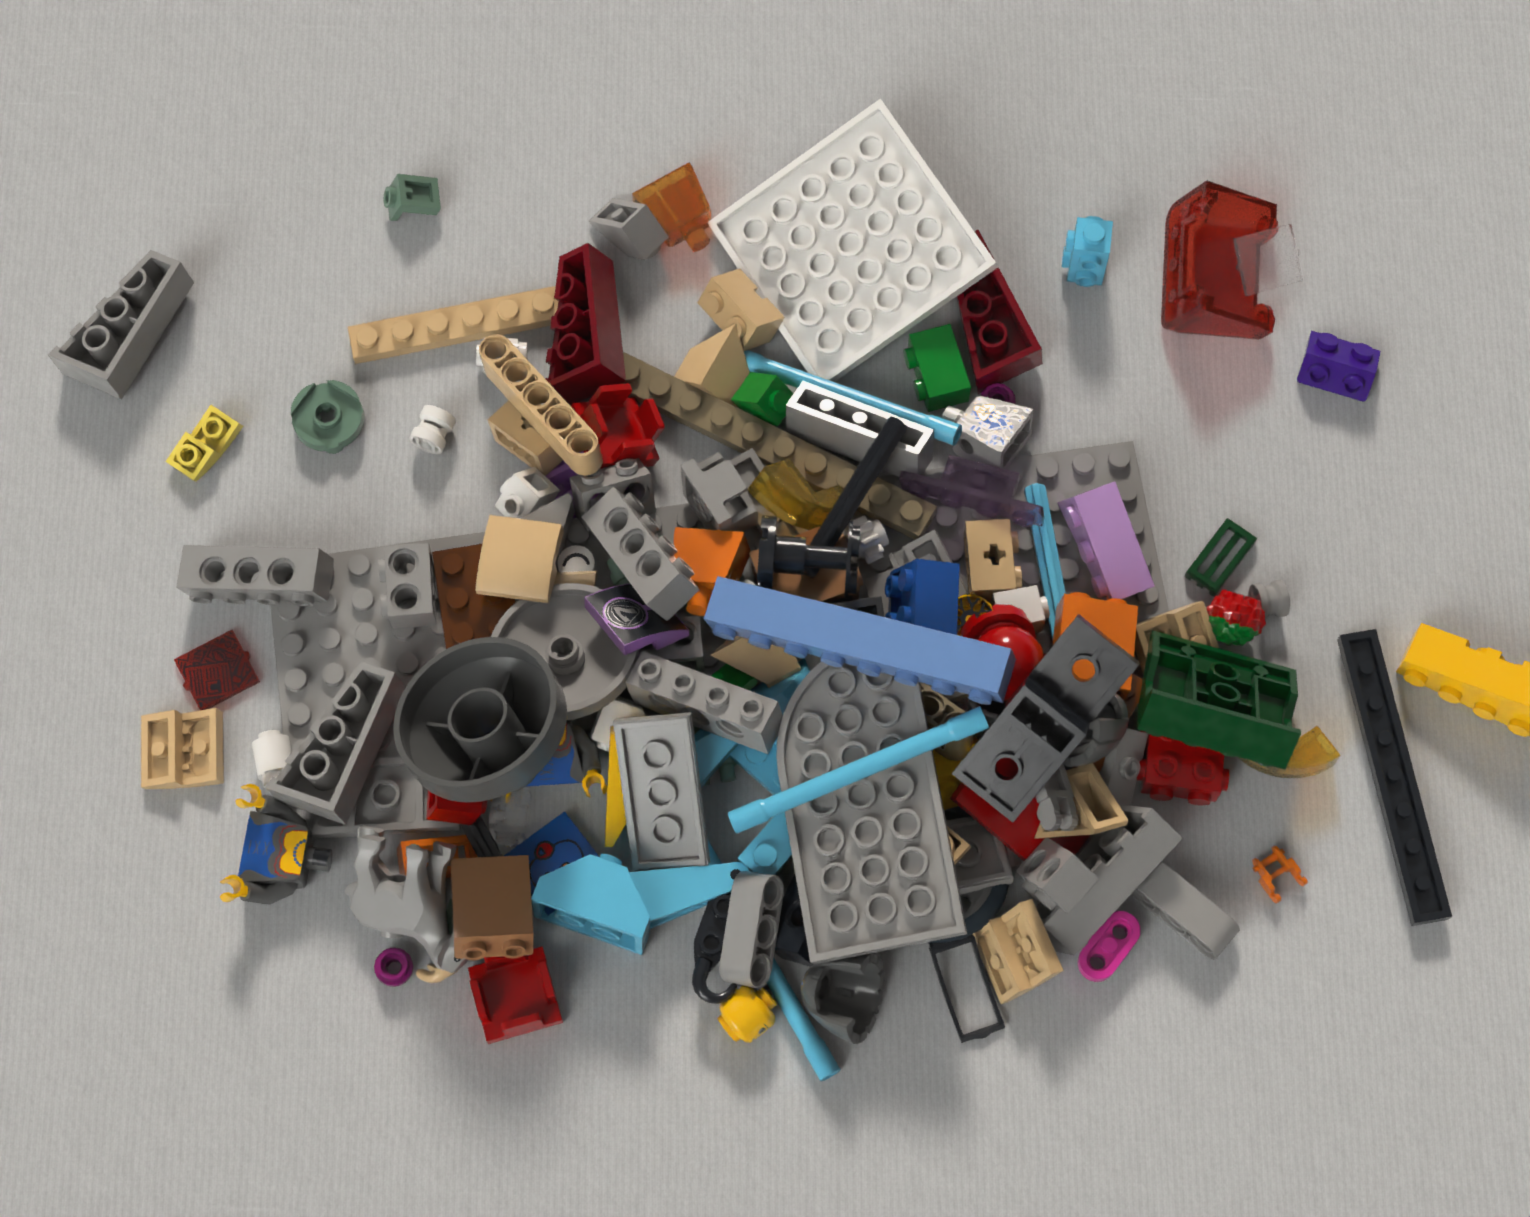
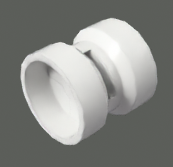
(432, 429)

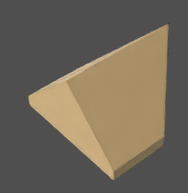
(716, 365)
(763, 664)
(1094, 805)

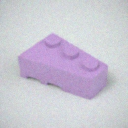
(1107, 542)

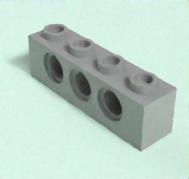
(641, 553)
(203, 565)
(713, 702)

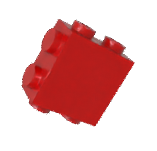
(1181, 771)

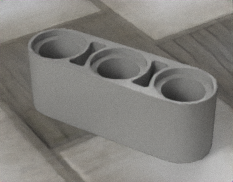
(1186, 911)
(751, 929)

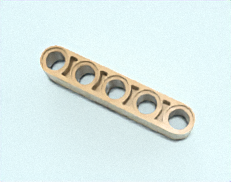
(544, 418)

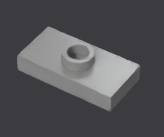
(1123, 766)

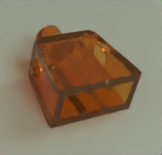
(678, 207)

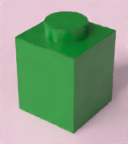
(763, 397)

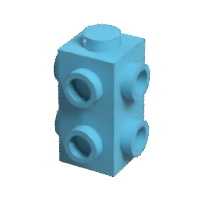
(1087, 251)

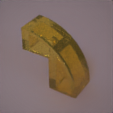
(790, 497)
(1310, 757)

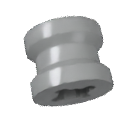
(1273, 597)

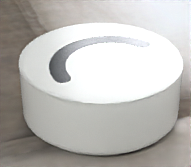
(576, 559)

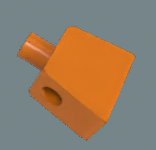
(710, 555)

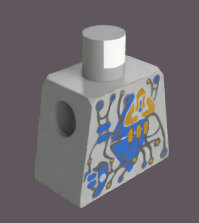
(991, 430)

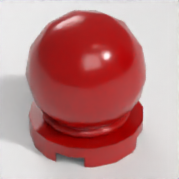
(1011, 629)

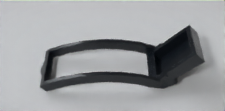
(980, 1033)

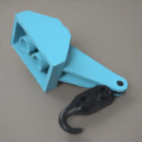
(622, 906)

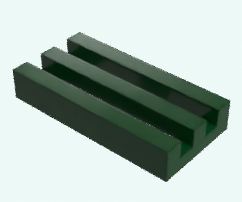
(1203, 580)

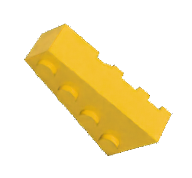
(1469, 677)

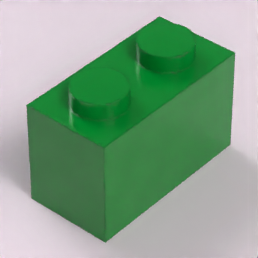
(937, 367)

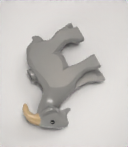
(406, 903)

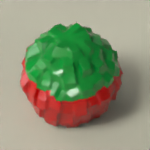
(1235, 617)

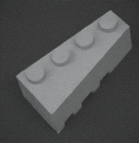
(125, 327)
(342, 746)
(1121, 862)

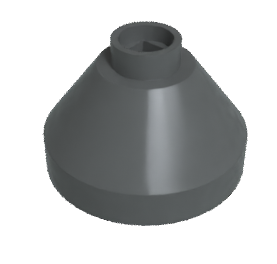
(480, 719)

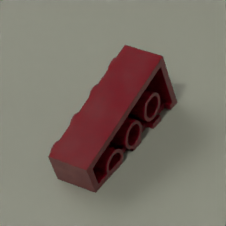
(585, 326)
(996, 331)

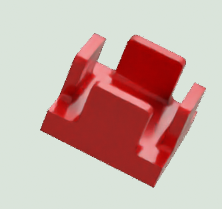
(622, 425)
(514, 995)

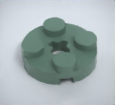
(323, 397)

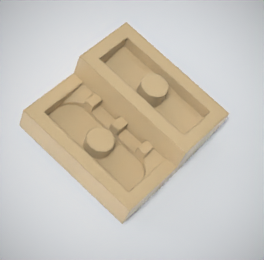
(519, 559)
(1186, 622)
(182, 749)
(1017, 952)

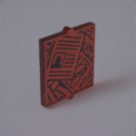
(216, 670)

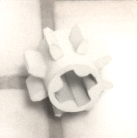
(872, 539)

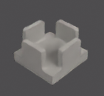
(713, 494)

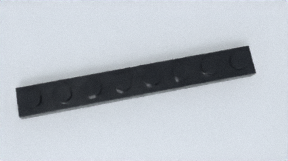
(1394, 778)

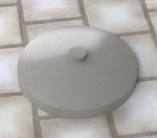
(572, 645)

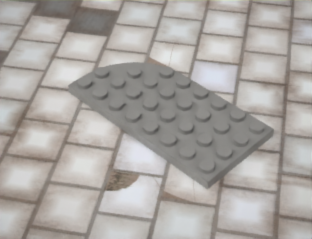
(878, 852)

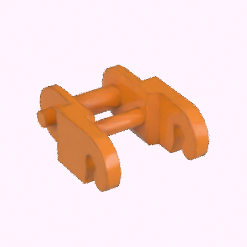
(1287, 866)

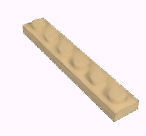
(452, 325)

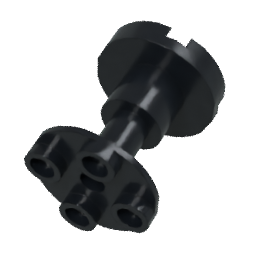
(792, 555)

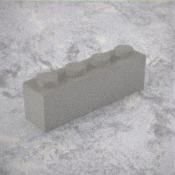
(852, 427)

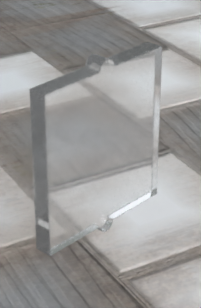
(1268, 259)

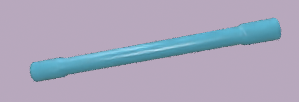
(943, 429)
(952, 730)
(813, 1046)

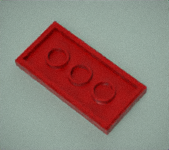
(1015, 835)

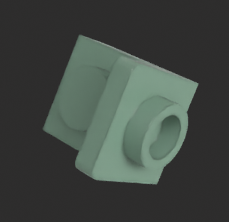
(412, 195)

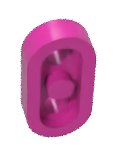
(1108, 947)

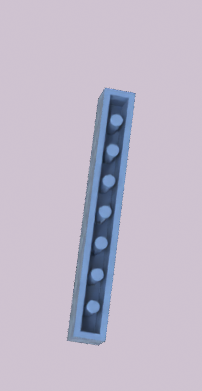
(861, 640)

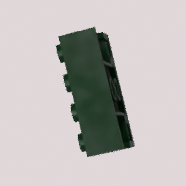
(1218, 700)

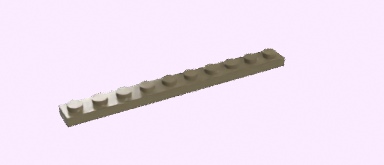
(744, 431)

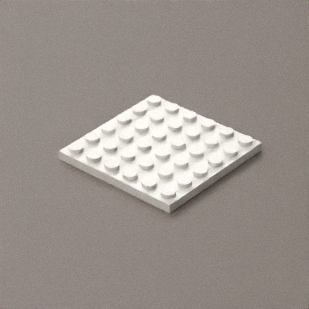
(853, 243)

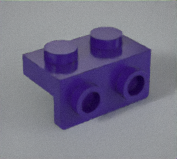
(1339, 366)

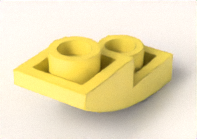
(205, 445)

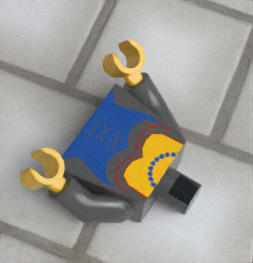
(572, 762)
(274, 853)

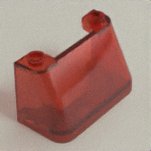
(1200, 260)

